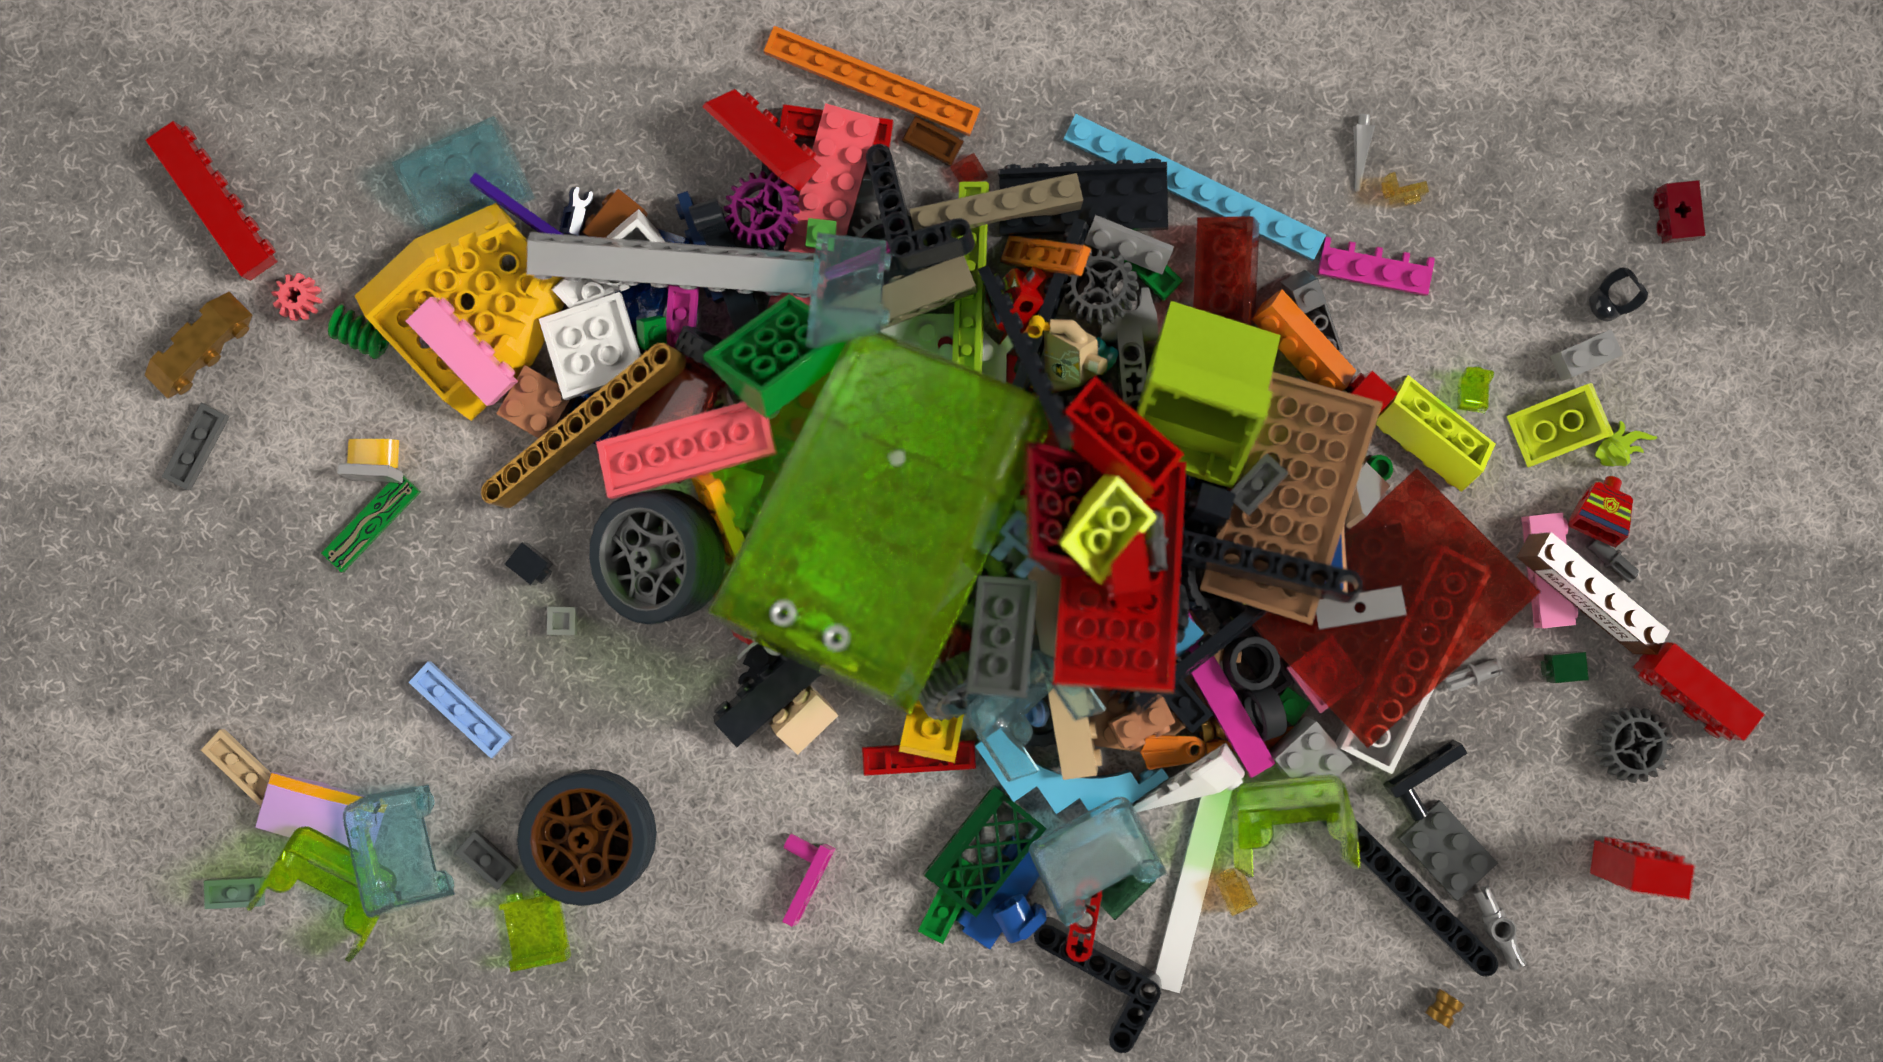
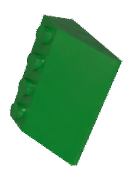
(769, 357)

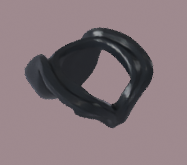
(1602, 305)

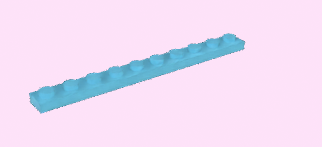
(1197, 187)

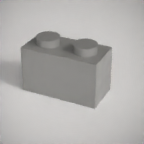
(1586, 355)

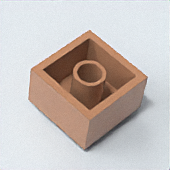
(535, 403)

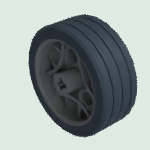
(684, 548)

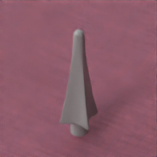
(1362, 138)

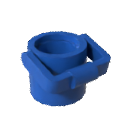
(1018, 919)

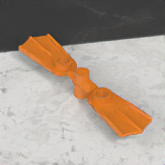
(1175, 750)

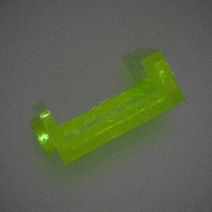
(535, 930)

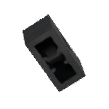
(1208, 510)

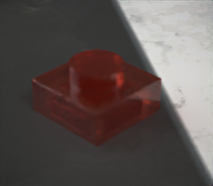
(969, 170)

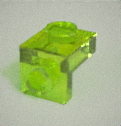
(1474, 389)

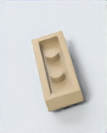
(238, 764)

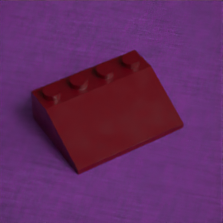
(1054, 490)

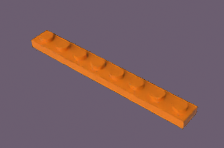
(871, 81)

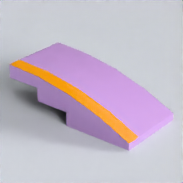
(302, 802)

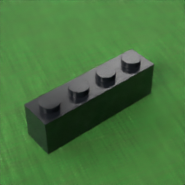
(762, 698)

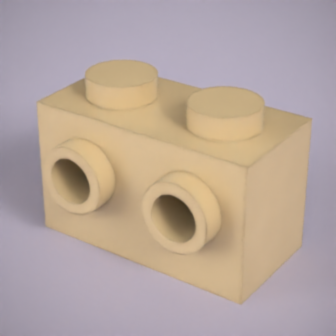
(803, 719)

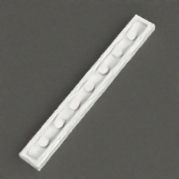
(1191, 889)

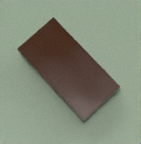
(932, 141)

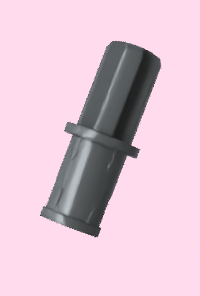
(1156, 544)
(1613, 559)

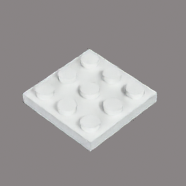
(590, 344)

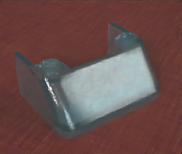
(1003, 723)

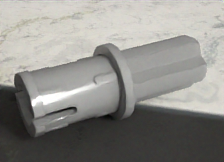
(1473, 675)

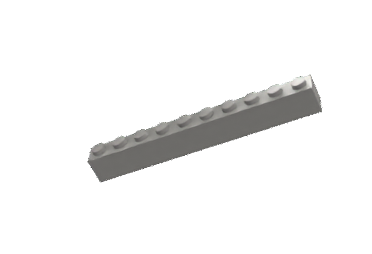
(669, 264)

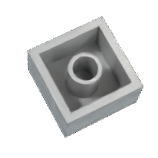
(1308, 752)

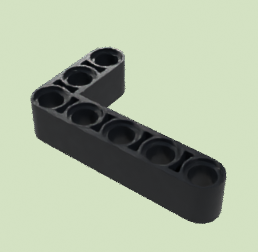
(714, 230)
(914, 243)
(1107, 973)

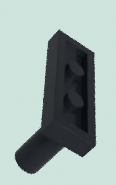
(1404, 783)

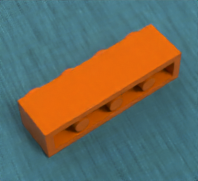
(1304, 343)

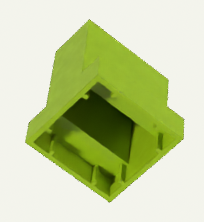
(1209, 389)

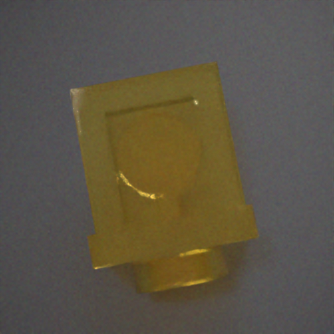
(1408, 194)

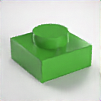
(818, 226)

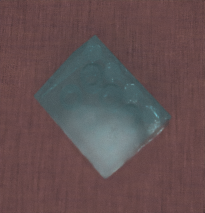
(440, 174)

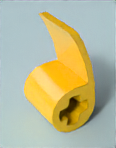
(373, 452)

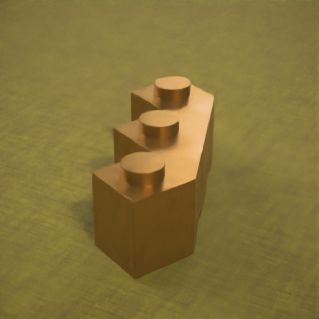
(198, 345)

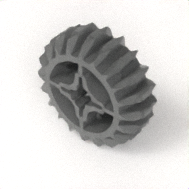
(1115, 272)
(1642, 766)

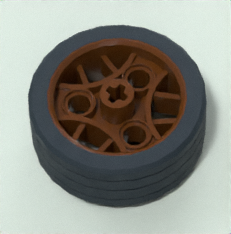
(538, 832)

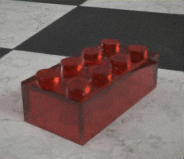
(1227, 267)

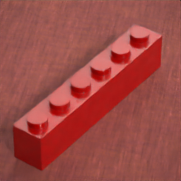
(211, 200)

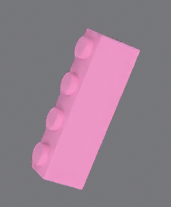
(462, 350)
(1549, 607)

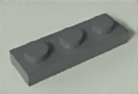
(195, 446)

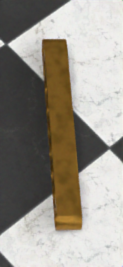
(584, 426)

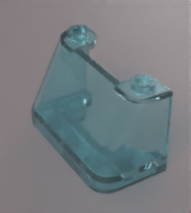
(846, 289)
(394, 851)
(1094, 855)

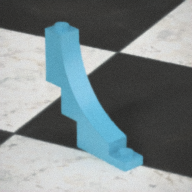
(1091, 790)

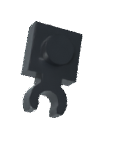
(756, 660)

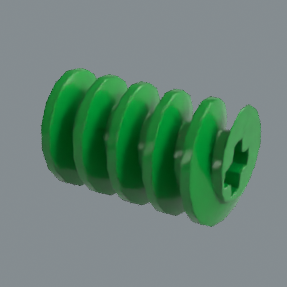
(356, 333)

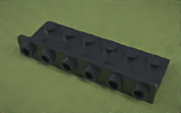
(1119, 192)

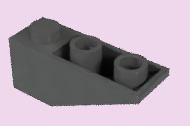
(1309, 297)

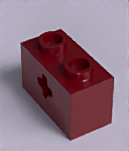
(1683, 198)

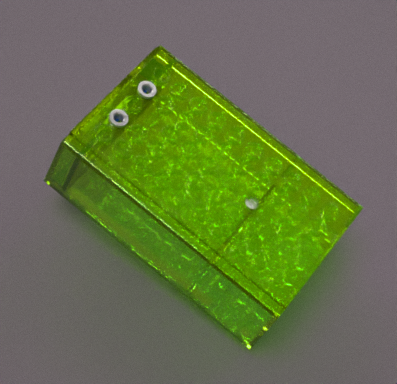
(882, 517)

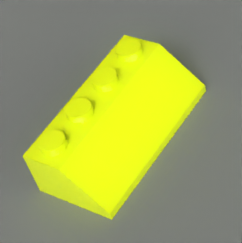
(1436, 434)

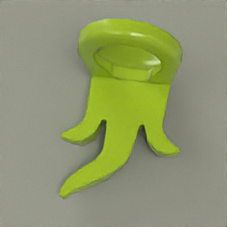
(1616, 448)

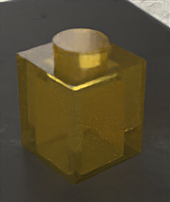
(1235, 891)

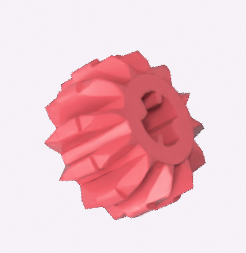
(305, 301)

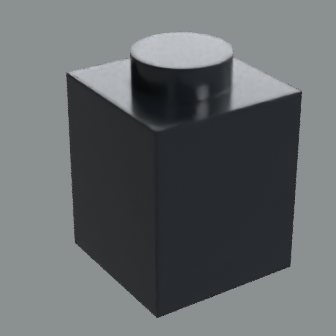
(529, 564)

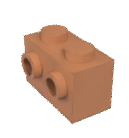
(1132, 729)

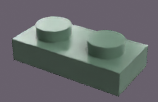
(231, 892)

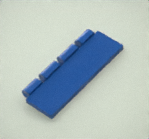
(984, 927)

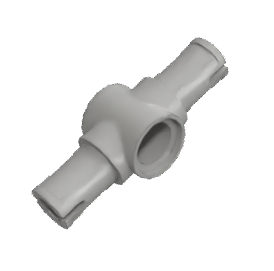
(1507, 938)

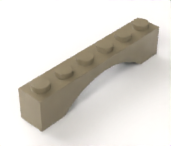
(1031, 199)

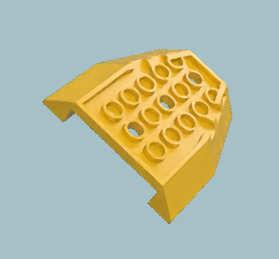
(447, 265)

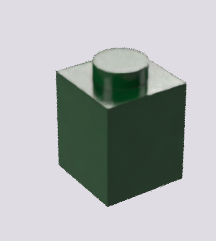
(1565, 667)

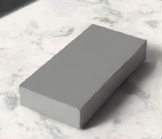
(370, 472)

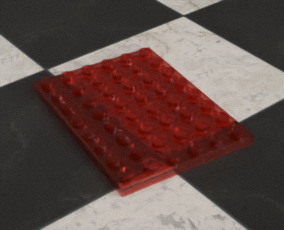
(1454, 598)

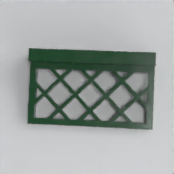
(963, 837)

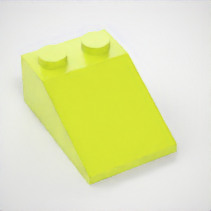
(1560, 425)
(1105, 525)

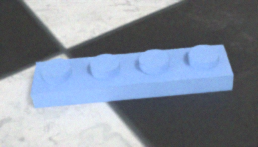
(460, 709)

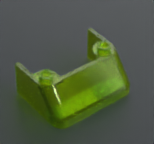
(1290, 801)
(326, 867)

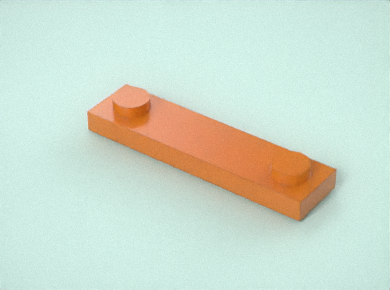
(1046, 255)

